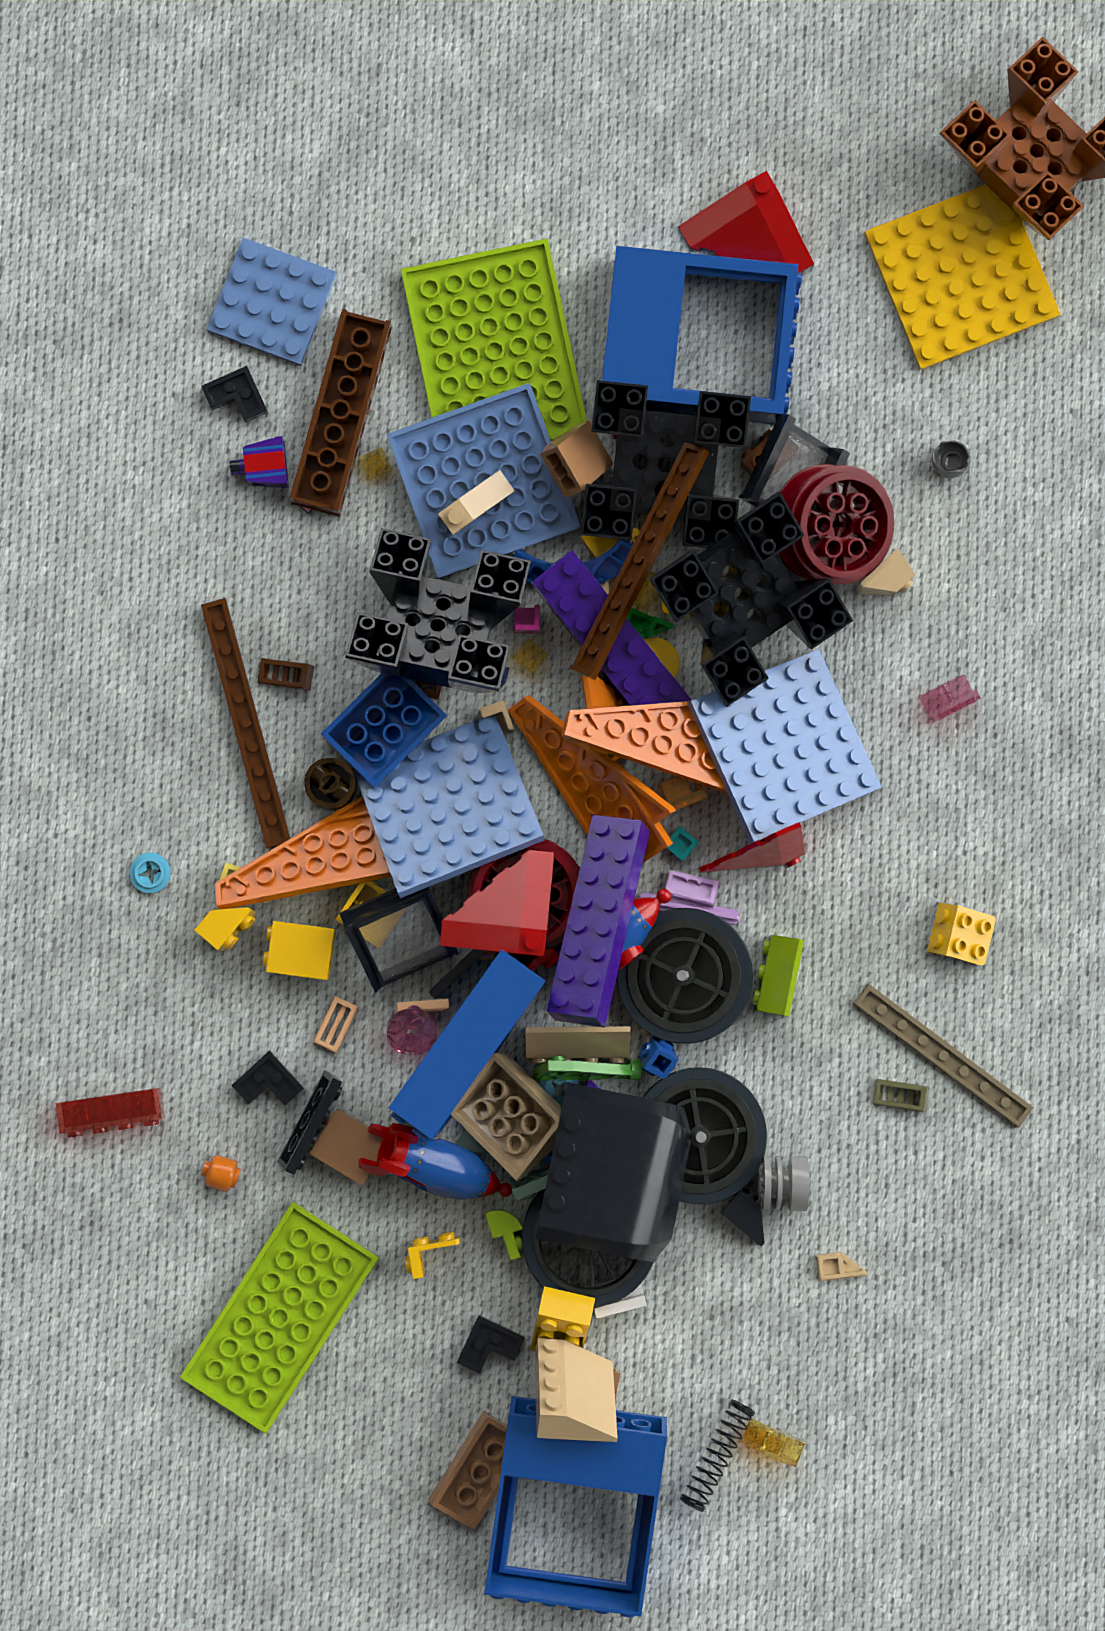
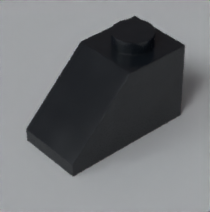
(746, 1214)

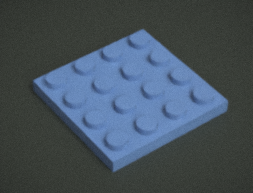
(271, 301)

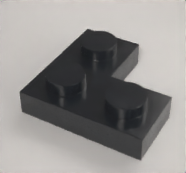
(236, 387)
(270, 1074)
(488, 1337)

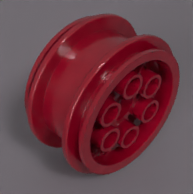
(868, 529)
(562, 862)

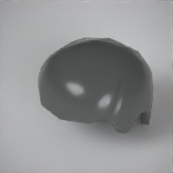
(958, 459)

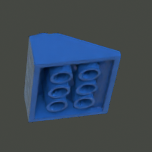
(383, 726)

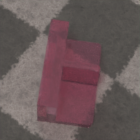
(949, 698)

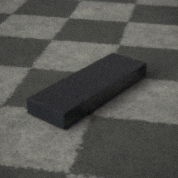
(456, 972)

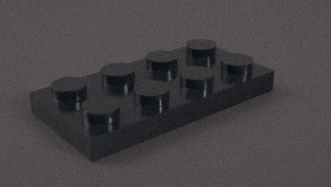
(306, 1129)

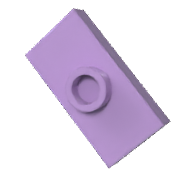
(692, 888)

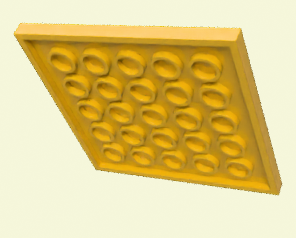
(961, 275)

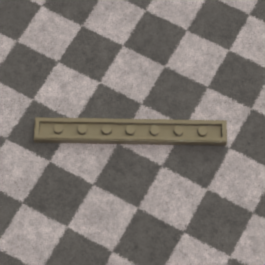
(943, 1055)

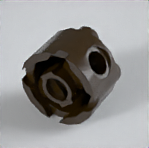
(330, 784)

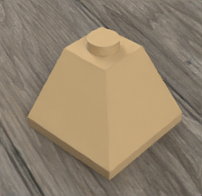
(889, 577)

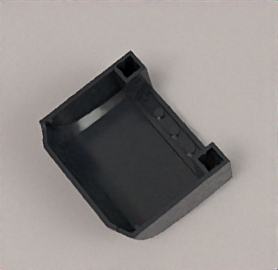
(615, 1173)

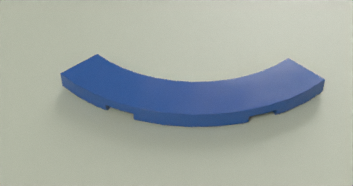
(601, 567)

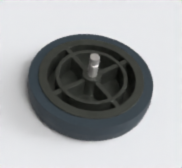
(688, 977)
(724, 1127)

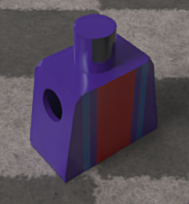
(263, 464)

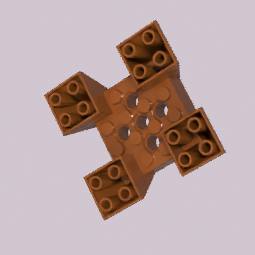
(1033, 119)

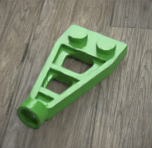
(560, 1070)

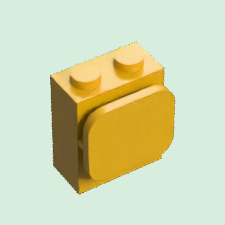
(299, 950)

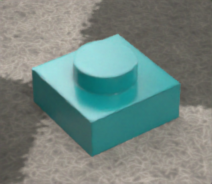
(682, 843)

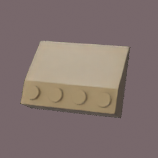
(578, 1042)
(509, 1115)
(573, 1393)

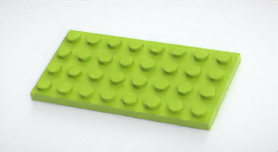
(279, 1317)

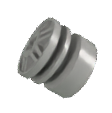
(784, 1183)

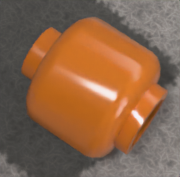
(221, 1173)

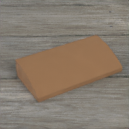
(473, 1474)

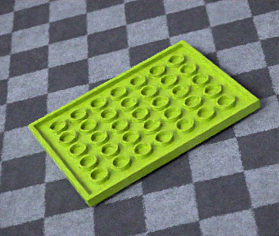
(492, 327)

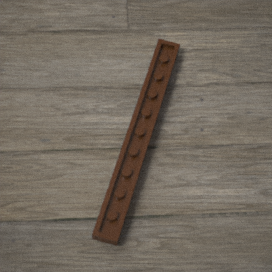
(639, 561)
(246, 722)

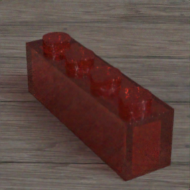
(110, 1110)

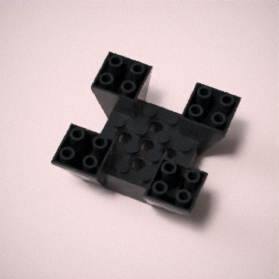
(622, 411)
(751, 548)
(436, 626)

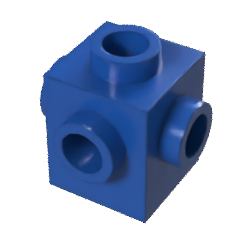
(658, 1057)

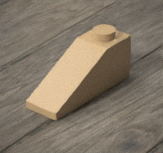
(476, 502)

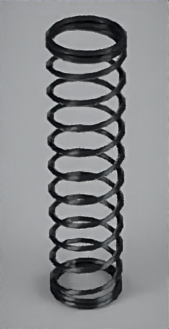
(699, 1505)

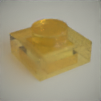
(375, 464)
(530, 656)

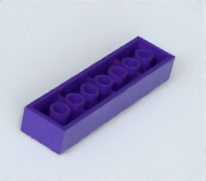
(631, 663)
(598, 921)

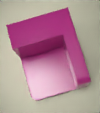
(527, 620)

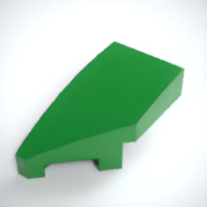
(647, 625)

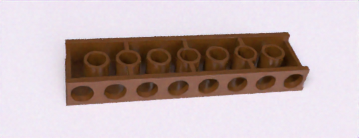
(340, 413)

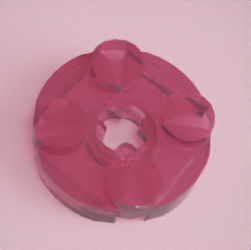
(407, 1019)

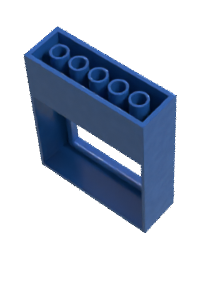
(647, 323)
(466, 1045)
(627, 1466)

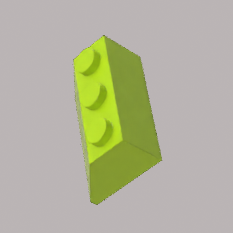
(778, 975)

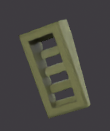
(923, 1098)

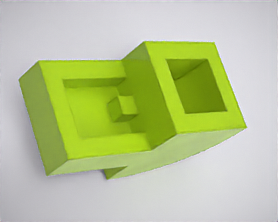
(506, 1223)

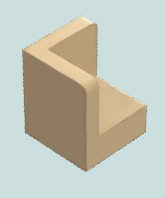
(500, 710)

